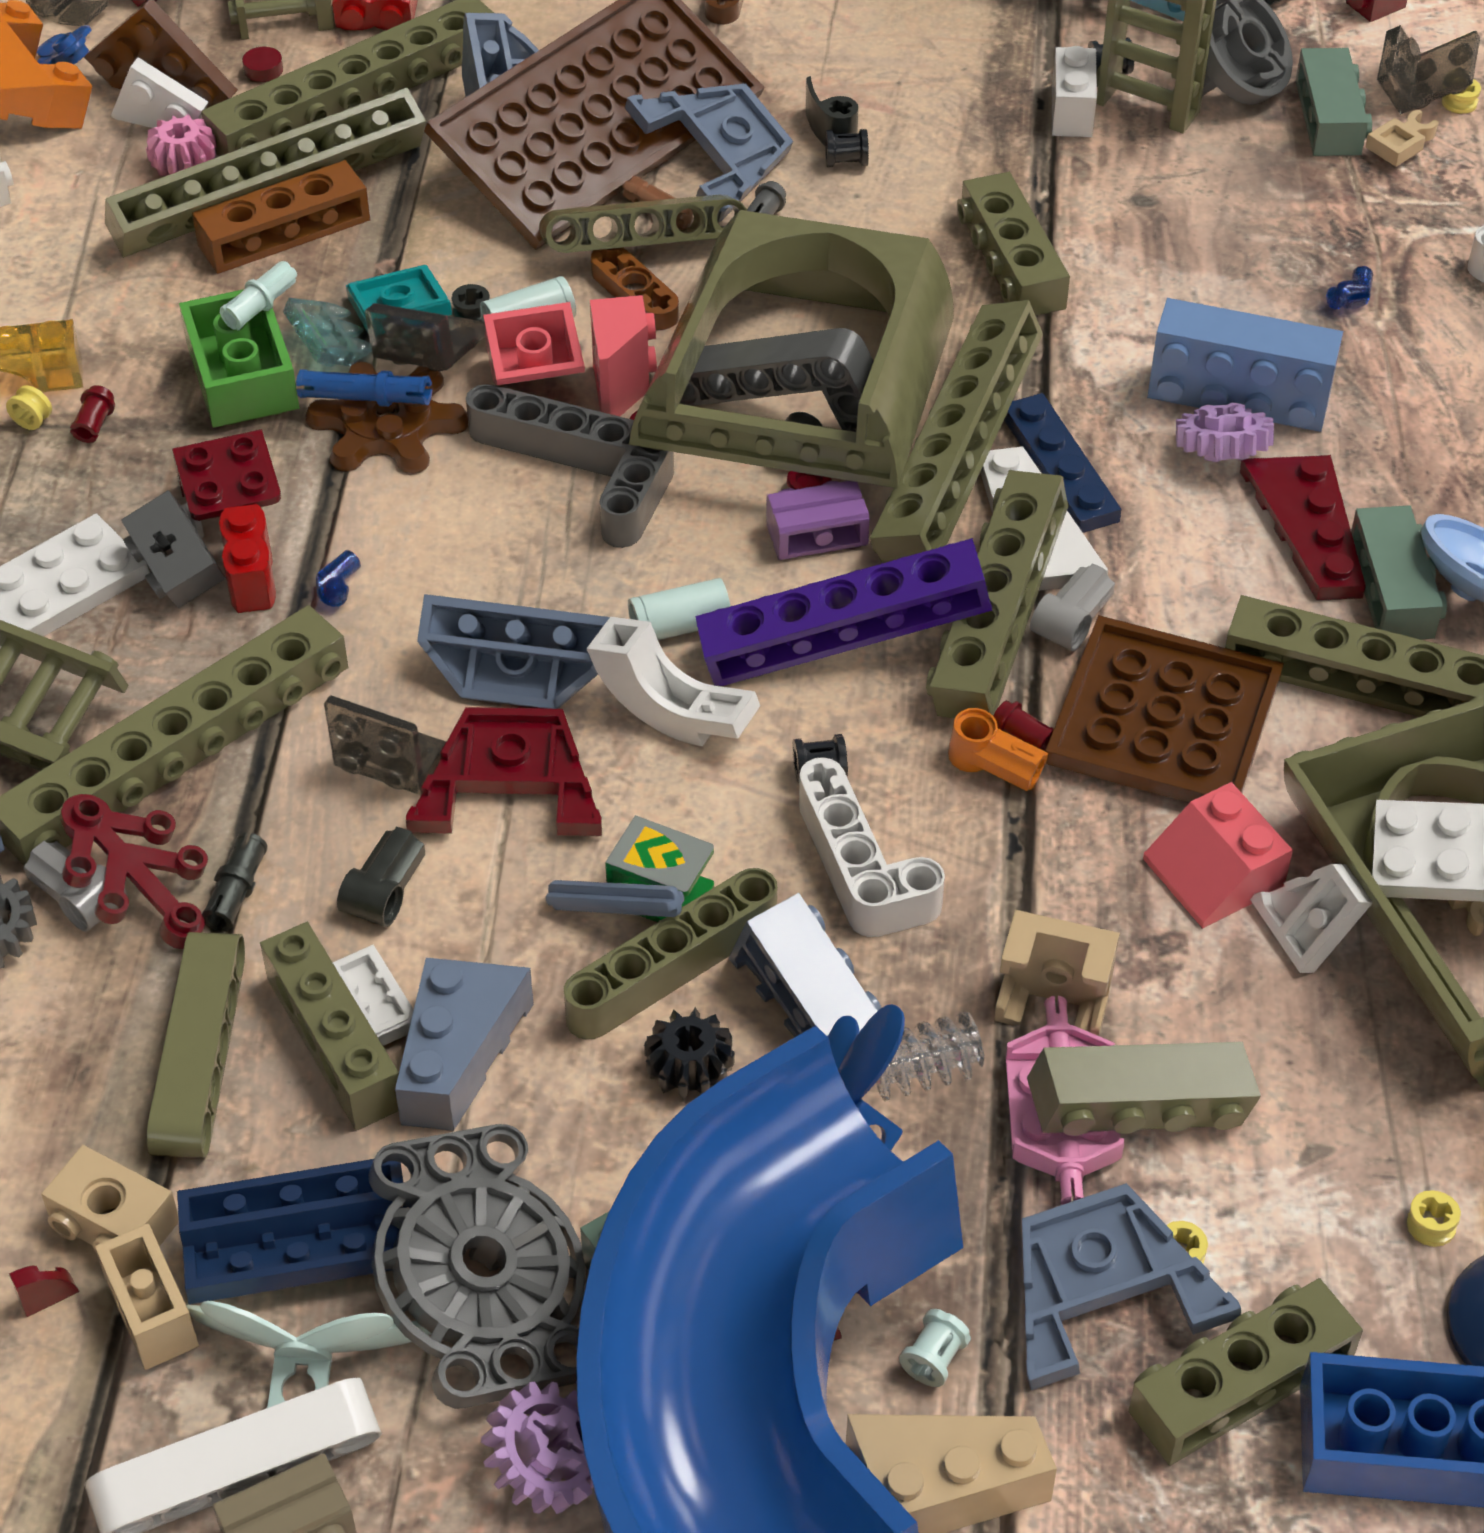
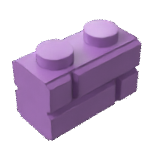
(817, 519)

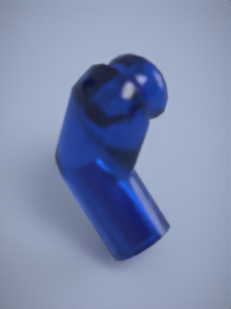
(1352, 293)
(331, 579)

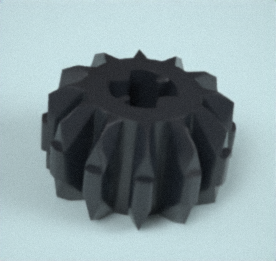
(688, 1053)

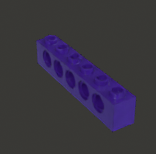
(843, 613)

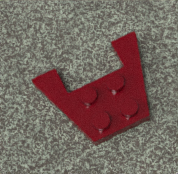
(508, 755)

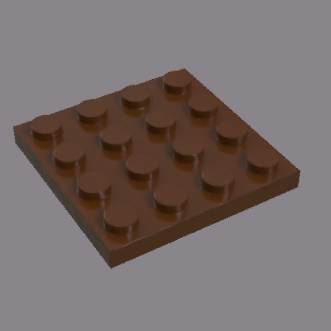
(1163, 712)

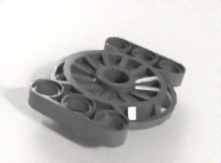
(505, 1227)

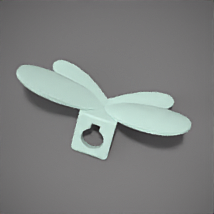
(310, 1349)

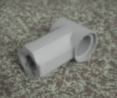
(1069, 614)
(77, 904)

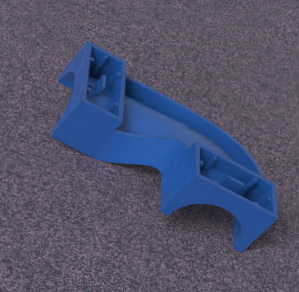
(725, 1298)

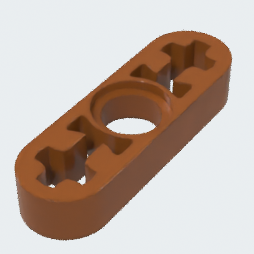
(633, 271)

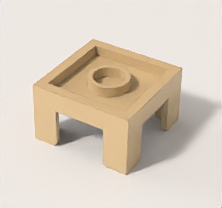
(1056, 960)

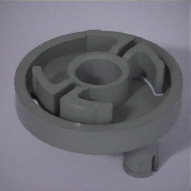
(1247, 52)

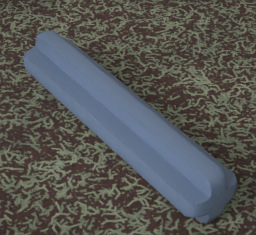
(615, 898)

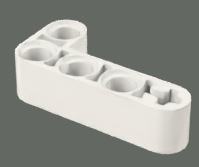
(872, 894)

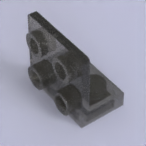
(1419, 78)
(420, 336)
(380, 745)

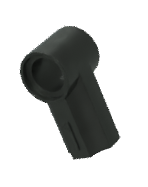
(379, 886)

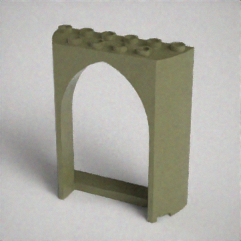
(820, 265)
(1338, 797)

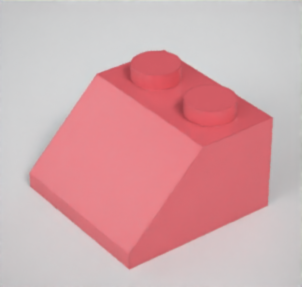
(532, 344)
(621, 351)
(1219, 855)

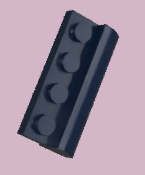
(282, 1230)

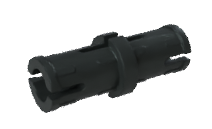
(234, 881)

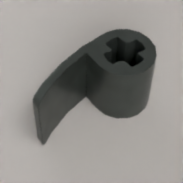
(833, 114)

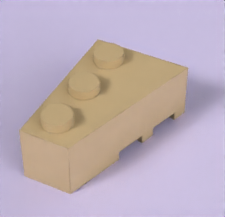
(955, 1466)

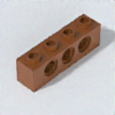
(281, 216)

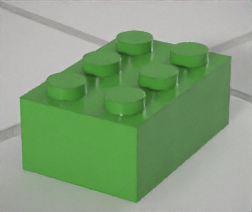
(238, 371)

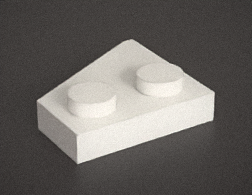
(154, 96)
(1313, 913)

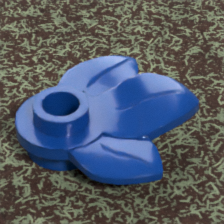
(64, 47)

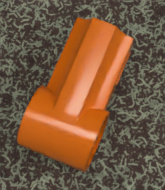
(980, 745)

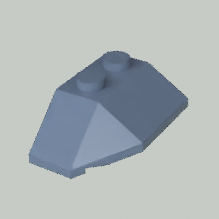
(490, 48)
(509, 650)

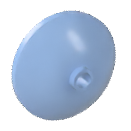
(1457, 553)

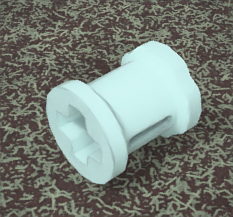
(935, 1348)

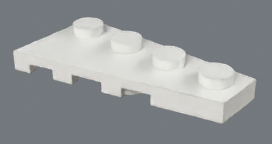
(1071, 547)

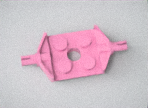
(1054, 1153)

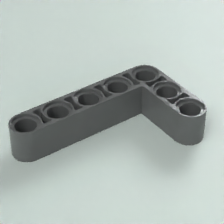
(785, 365)
(579, 440)

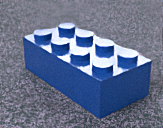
(1393, 1429)

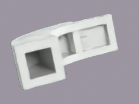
(659, 692)

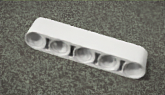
(231, 1458)

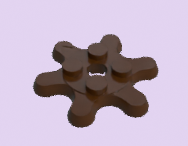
(391, 434)

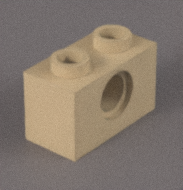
(96, 1184)
(147, 1296)

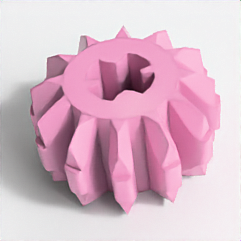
(179, 144)

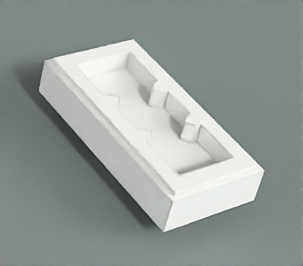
(376, 993)

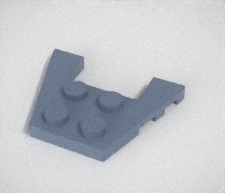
(728, 126)
(1098, 1256)

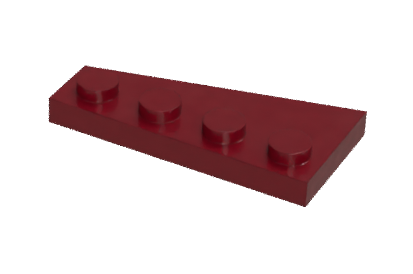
(1312, 519)

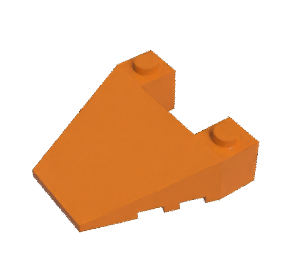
(47, 93)

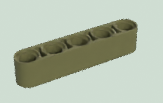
(623, 222)
(665, 955)
(196, 1045)

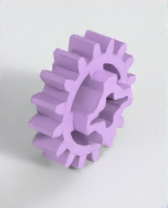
(1224, 432)
(539, 1448)

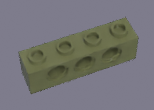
(1013, 243)
(331, 1025)
(1183, 1423)

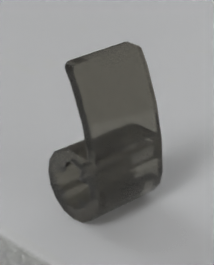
(68, 11)

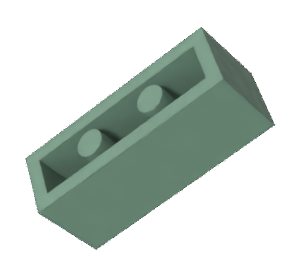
(1332, 101)
(1397, 572)

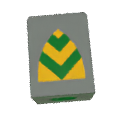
(660, 856)

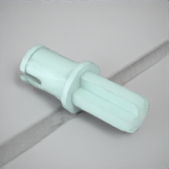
(258, 295)

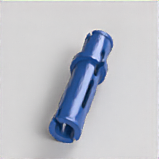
(383, 388)

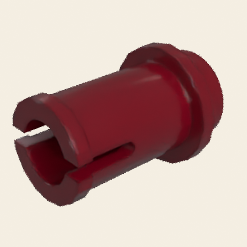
(96, 405)
(1022, 725)

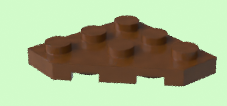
(162, 44)

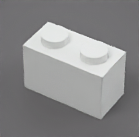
(1074, 91)

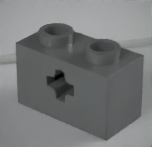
(164, 526)

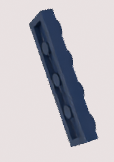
(1057, 453)

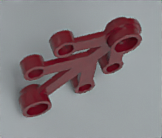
(131, 862)

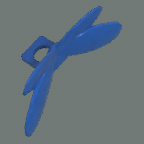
(865, 1057)

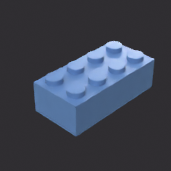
(1244, 359)

